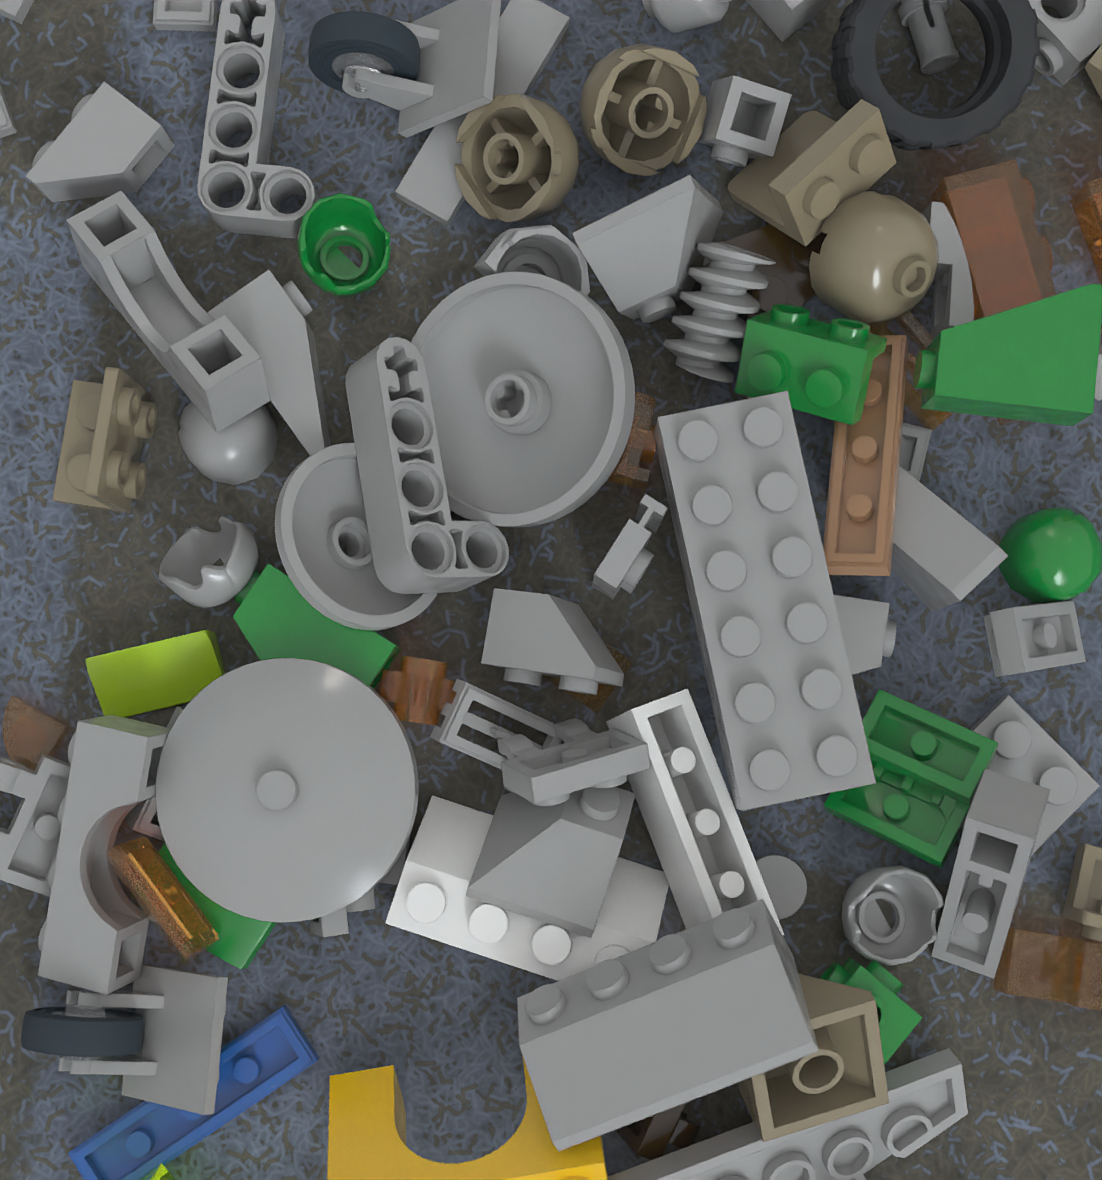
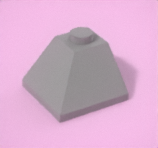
(649, 247)
(554, 857)

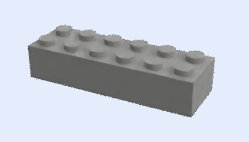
(762, 602)

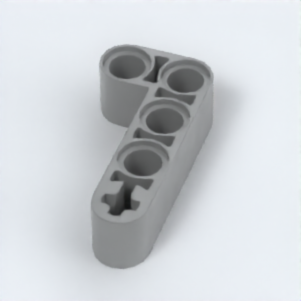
(251, 111)
(402, 457)

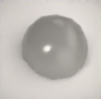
(235, 452)
(190, 562)
(915, 907)

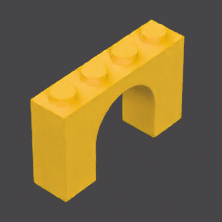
(370, 1140)

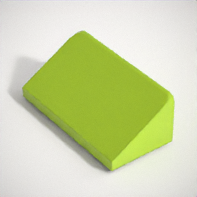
(155, 673)

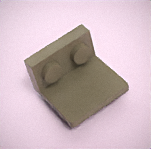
(104, 443)

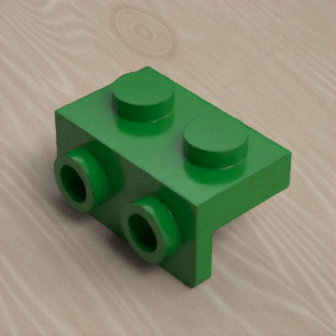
(815, 361)

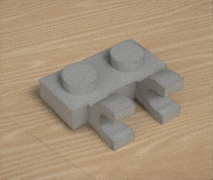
(581, 762)
(34, 833)

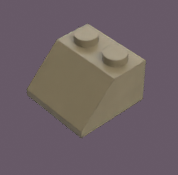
(828, 1084)

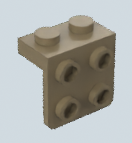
(815, 170)

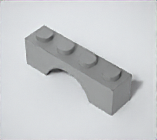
(199, 352)
(91, 926)

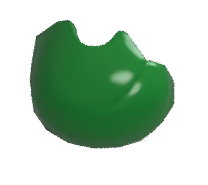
(343, 222)
(1051, 555)

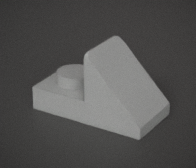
(1034, 637)

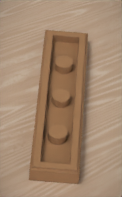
(866, 472)

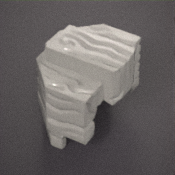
(537, 251)

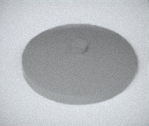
(525, 397)
(286, 790)

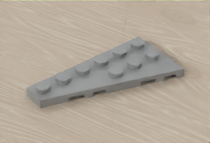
(834, 1149)

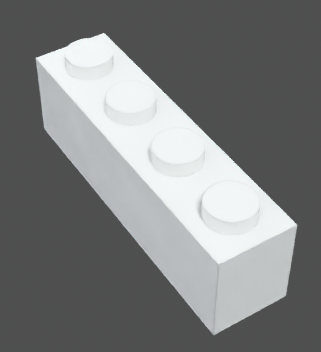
(691, 812)

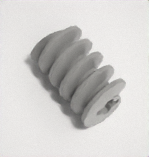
(717, 310)

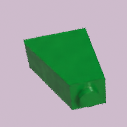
(1018, 362)
(286, 626)

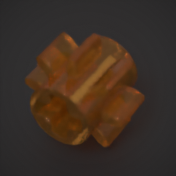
(418, 689)

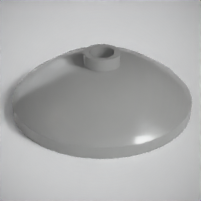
(313, 512)

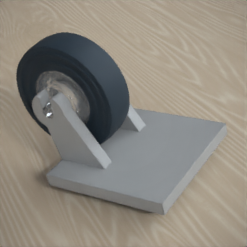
(420, 67)
(170, 1036)

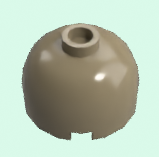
(642, 108)
(516, 158)
(874, 258)

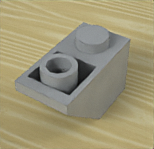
(101, 150)
(547, 637)

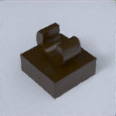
(651, 1135)

